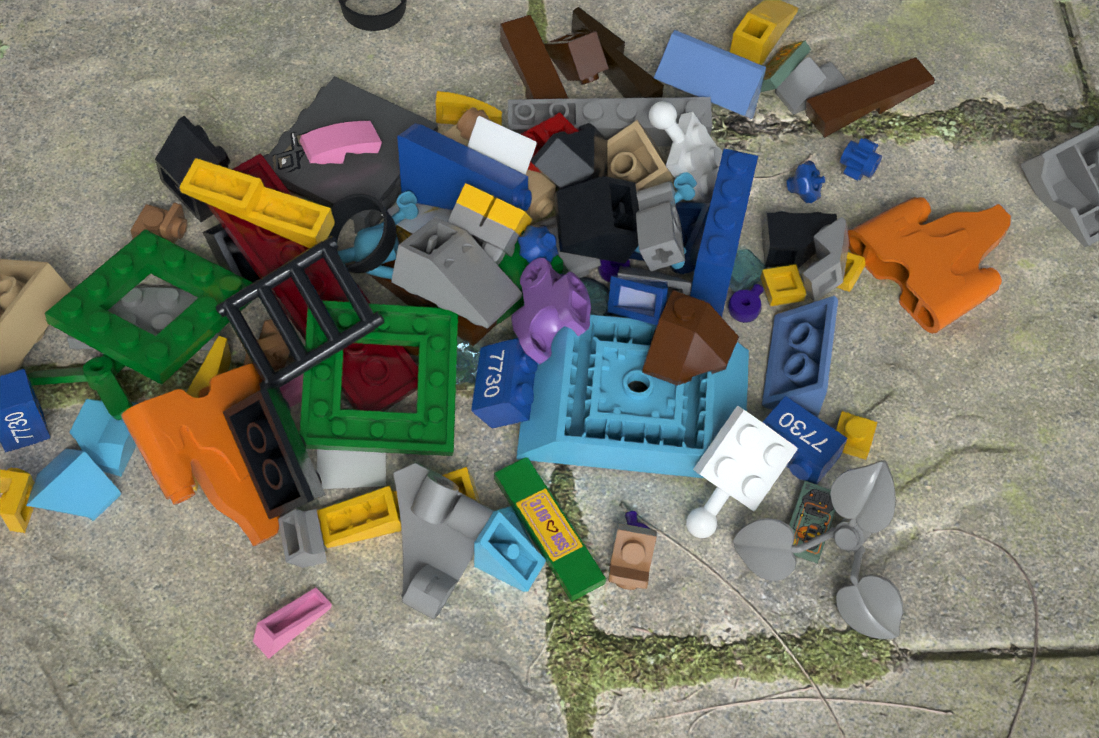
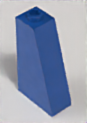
(439, 168)

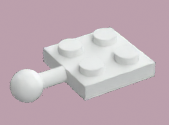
(691, 148)
(742, 464)

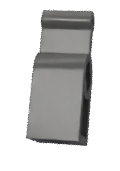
(659, 227)

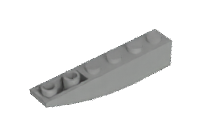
(606, 114)

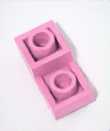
(334, 141)

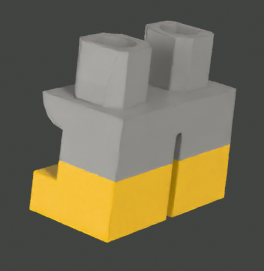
(489, 221)

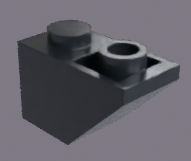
(790, 237)

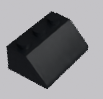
(273, 452)

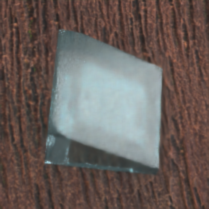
(746, 270)

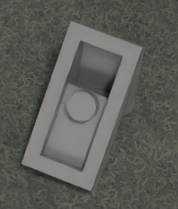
(807, 82)

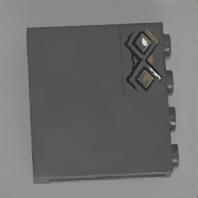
(360, 173)

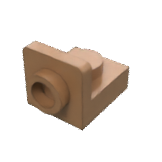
(166, 224)
(272, 346)
(632, 556)

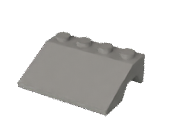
(1069, 183)

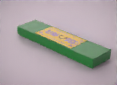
(549, 529)

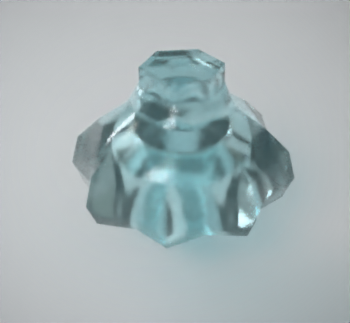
(466, 363)

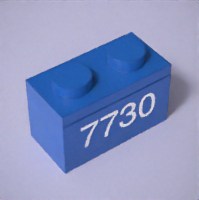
(504, 384)
(20, 413)
(816, 441)

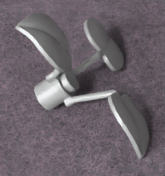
(868, 504)

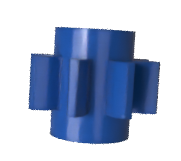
(860, 159)

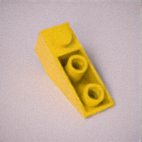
(762, 29)

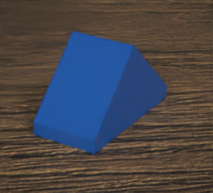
(638, 298)

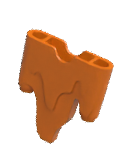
(934, 260)
(190, 437)

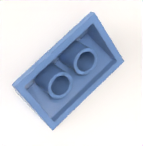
(711, 73)
(801, 355)

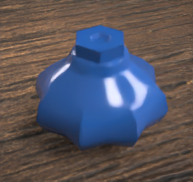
(806, 182)
(537, 243)

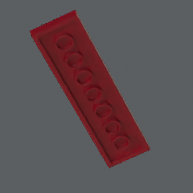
(372, 374)

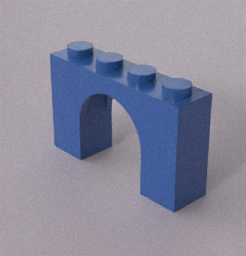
(723, 228)

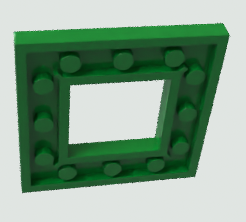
(86, 314)
(421, 433)

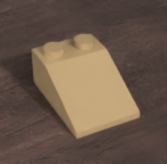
(637, 158)

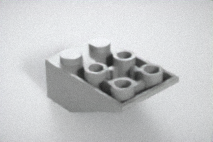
(454, 273)

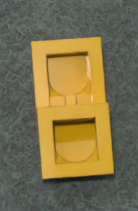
(452, 106)

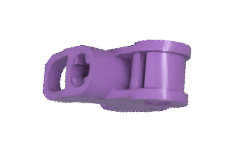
(550, 304)

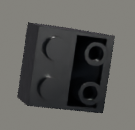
(177, 156)
(598, 219)

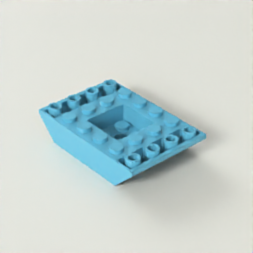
(595, 420)

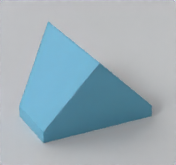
(73, 486)
(507, 551)

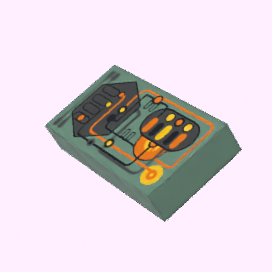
(783, 64)
(812, 518)

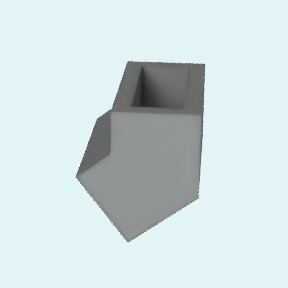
(302, 538)

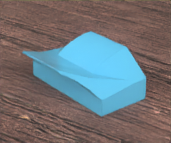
(103, 437)

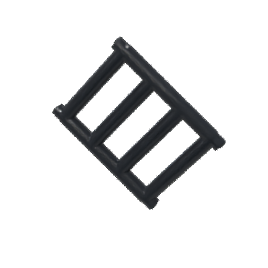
(263, 289)

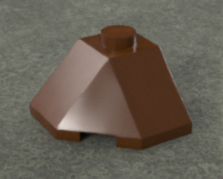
(689, 341)

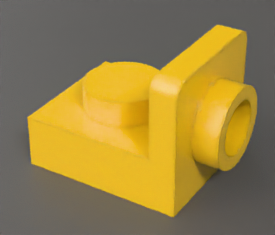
(16, 489)

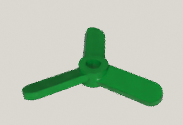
(99, 374)

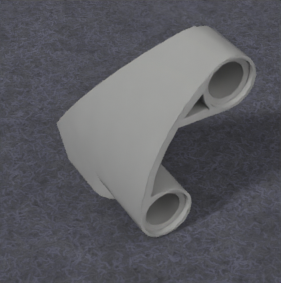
(436, 536)

